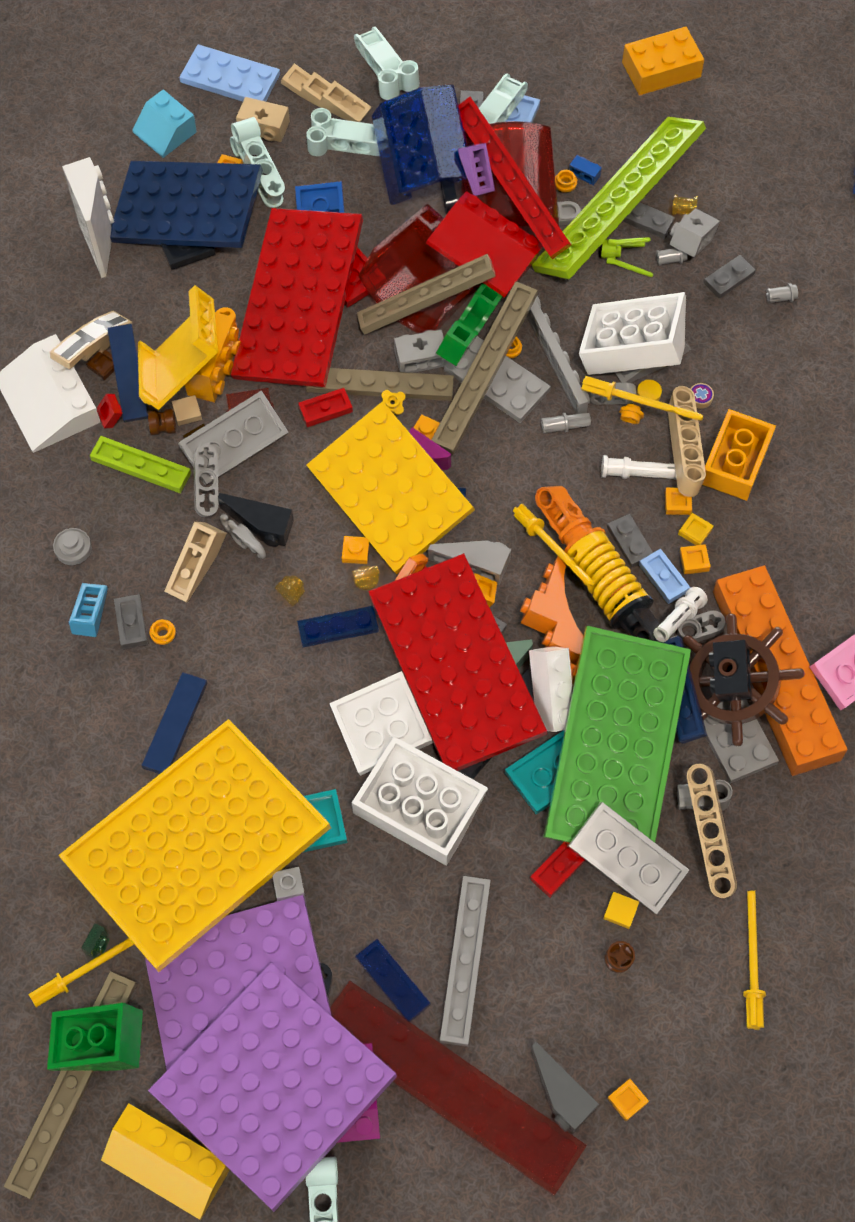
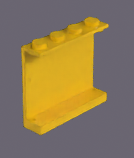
(180, 355)

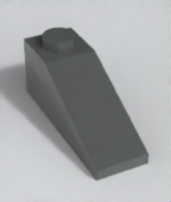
(565, 1096)

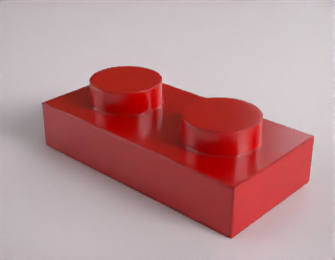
(325, 407)
(557, 869)

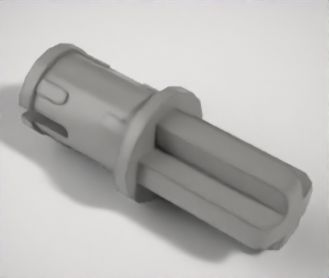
(565, 422)

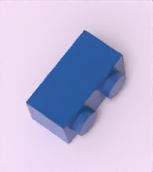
(585, 170)

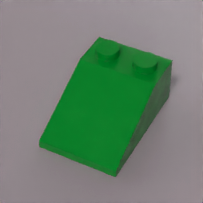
(95, 1038)

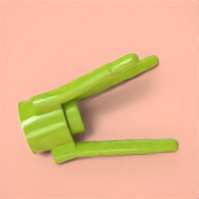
(612, 249)

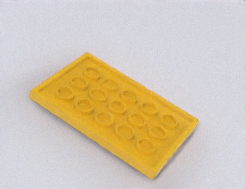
(390, 487)

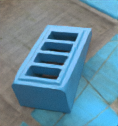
(85, 624)

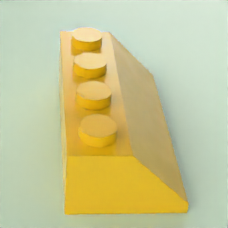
(164, 1161)

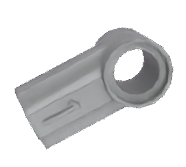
(705, 802)

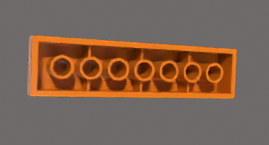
(811, 734)

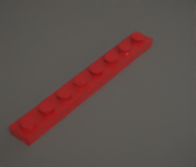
(513, 180)

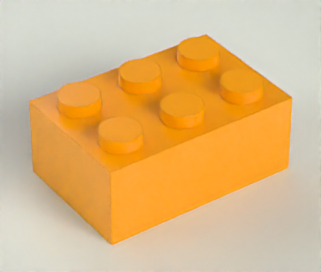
(662, 60)
(209, 380)
(738, 454)

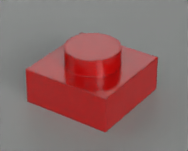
(109, 411)

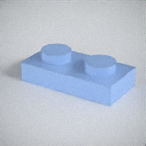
(664, 576)

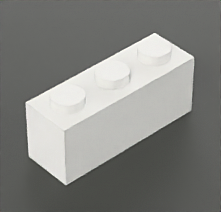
(552, 685)

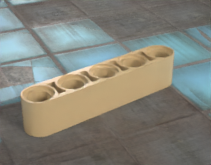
(686, 444)
(715, 816)

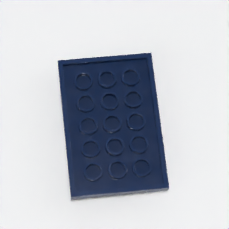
(186, 203)

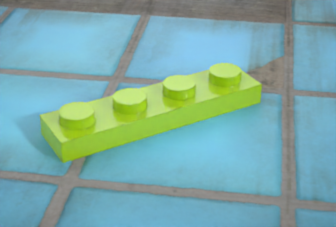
(140, 464)

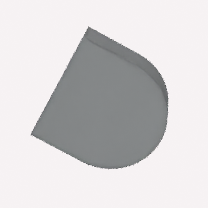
(567, 212)

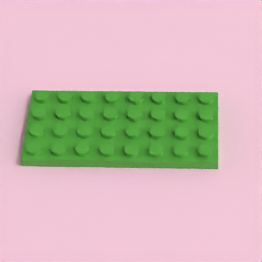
(618, 732)

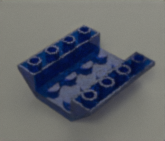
(419, 140)

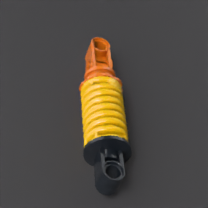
(590, 549)

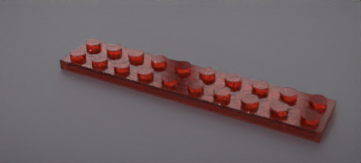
(461, 1091)

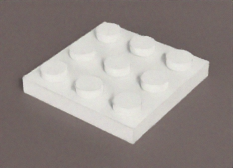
(377, 715)

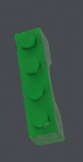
(469, 325)

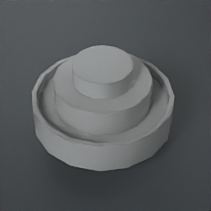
(72, 546)

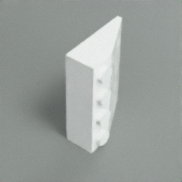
(91, 209)
(634, 334)
(46, 396)
(419, 800)

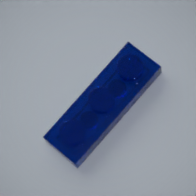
(338, 626)
(392, 980)

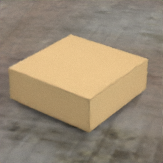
(186, 410)

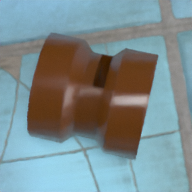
(167, 421)
(623, 953)

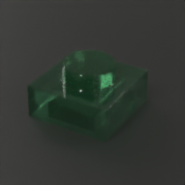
(96, 941)

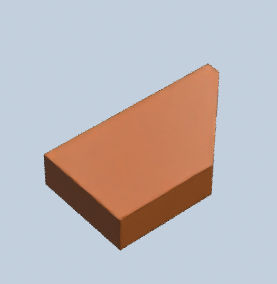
(413, 565)

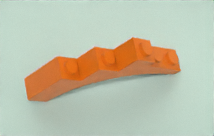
(549, 613)

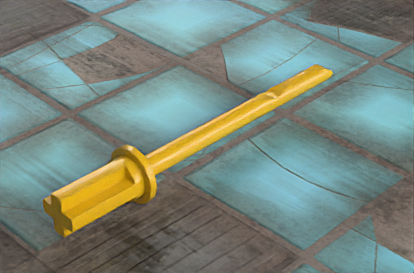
(608, 390)
(535, 526)
(58, 984)
(754, 996)

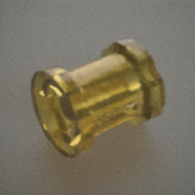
(683, 205)

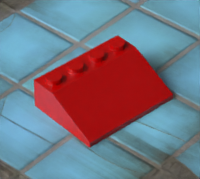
(477, 230)

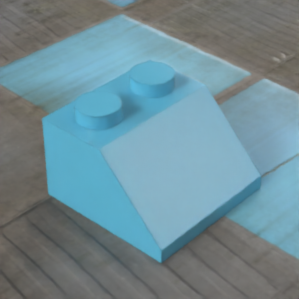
(164, 124)

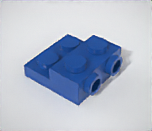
(320, 197)

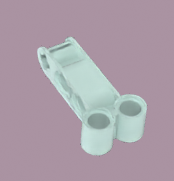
(391, 70)
(503, 99)
(339, 135)
(247, 142)
(323, 1180)

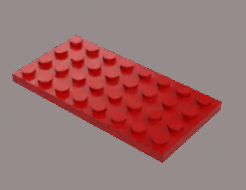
(297, 297)
(457, 663)

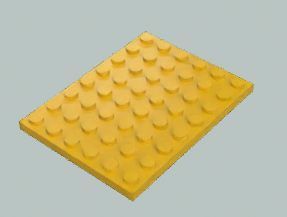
(194, 844)

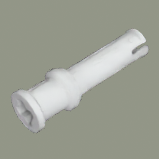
(627, 468)
(684, 609)

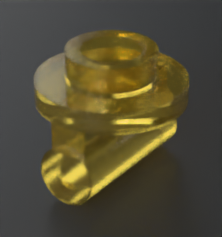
(366, 577)
(291, 589)

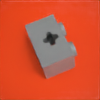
(693, 232)
(419, 351)

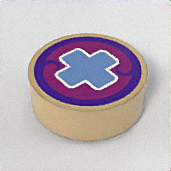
(703, 395)

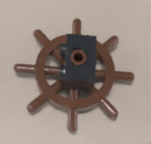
(733, 677)

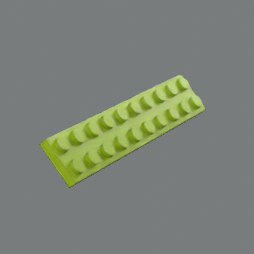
(621, 195)

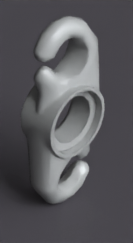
(242, 536)

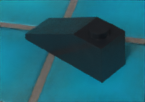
(265, 521)

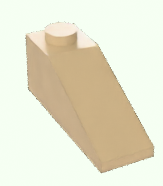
(195, 560)

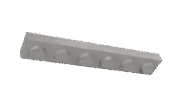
(559, 359)
(465, 961)

